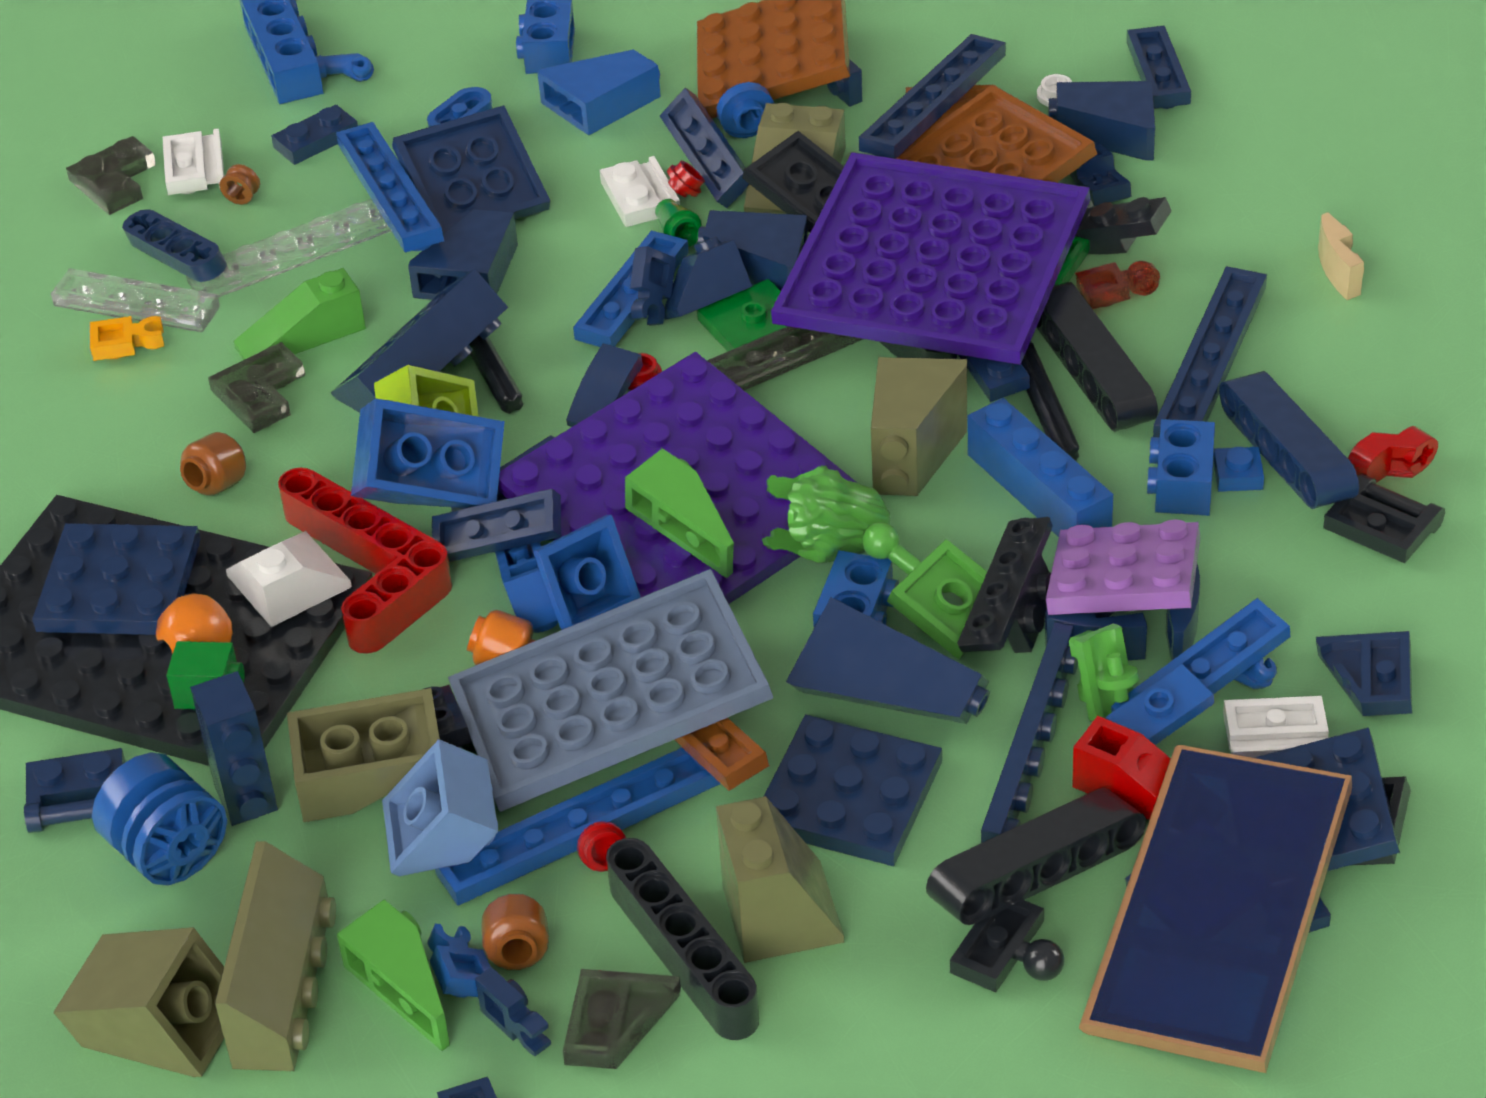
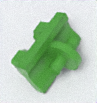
(1103, 669)

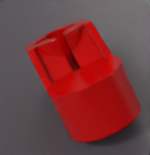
(1394, 454)

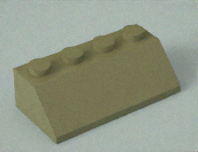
(274, 961)

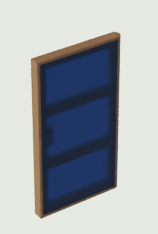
(1218, 908)

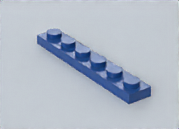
(390, 187)
(557, 829)

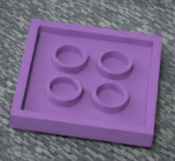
(1124, 568)

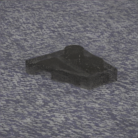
(614, 1014)

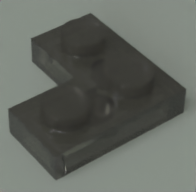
(108, 174)
(252, 386)

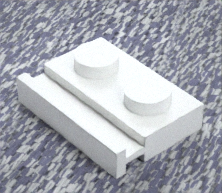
(192, 161)
(636, 190)
(1273, 724)

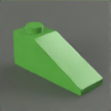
(308, 317)
(675, 503)
(389, 958)

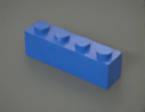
(1036, 469)

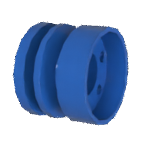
(159, 818)

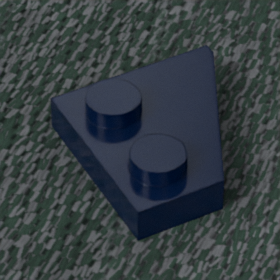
(1371, 670)

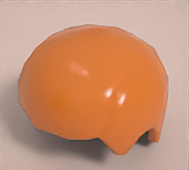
(194, 620)

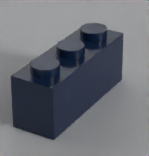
(234, 748)

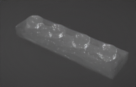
(135, 298)

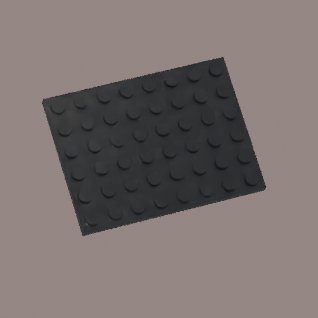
(119, 681)

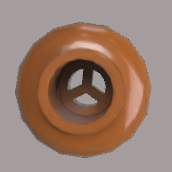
(212, 464)
(514, 932)

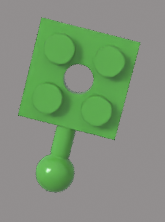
(921, 592)

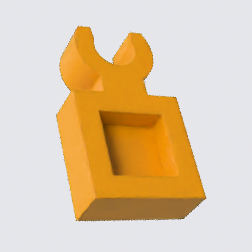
(120, 336)

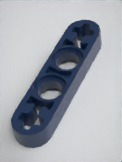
(174, 245)

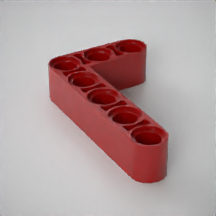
(407, 563)

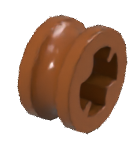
(233, 191)

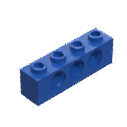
(284, 48)

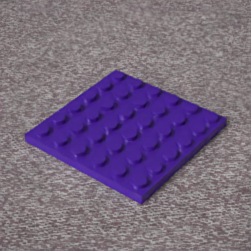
(933, 257)
(697, 419)

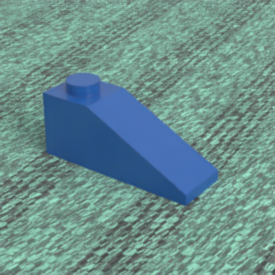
(526, 586)

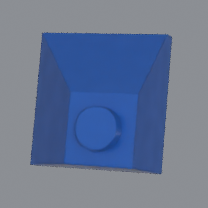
(586, 572)

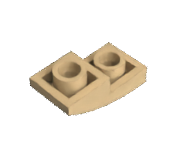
(1339, 263)

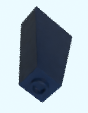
(877, 666)

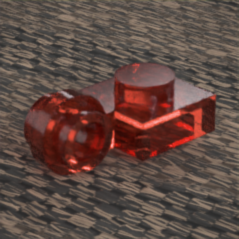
(1109, 285)

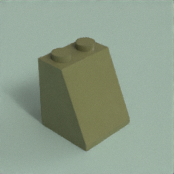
(915, 420)
(773, 883)
(148, 1000)

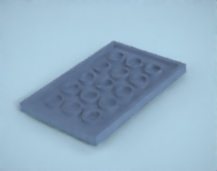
(608, 689)

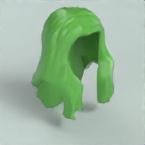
(824, 514)

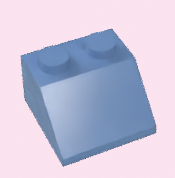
(440, 811)

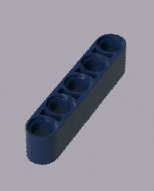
(1289, 440)

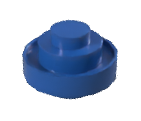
(742, 109)

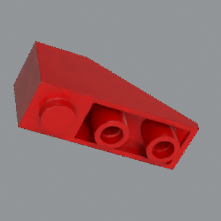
(1119, 761)

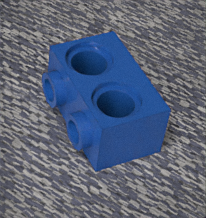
(546, 34)
(1184, 467)
(859, 583)

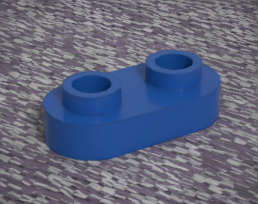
(461, 104)

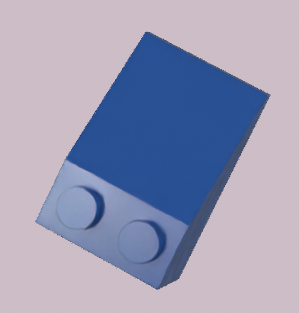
(426, 456)

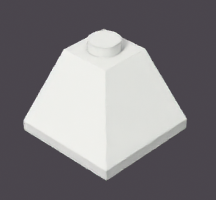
(288, 578)

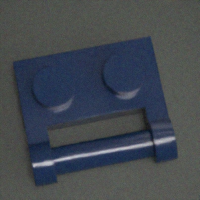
(66, 787)

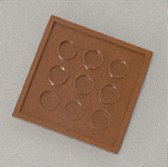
(774, 44)
(1004, 138)

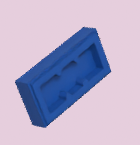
(1165, 705)

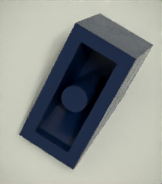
(707, 277)

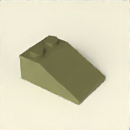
(781, 120)
(358, 750)

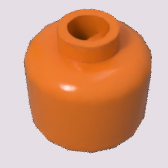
(498, 635)

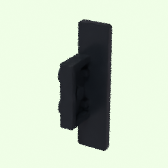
(1012, 592)

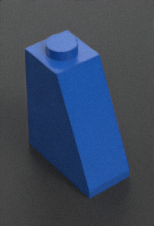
(599, 88)

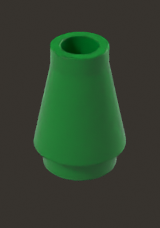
(678, 221)

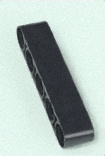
(1096, 360)
(1035, 856)
(683, 939)

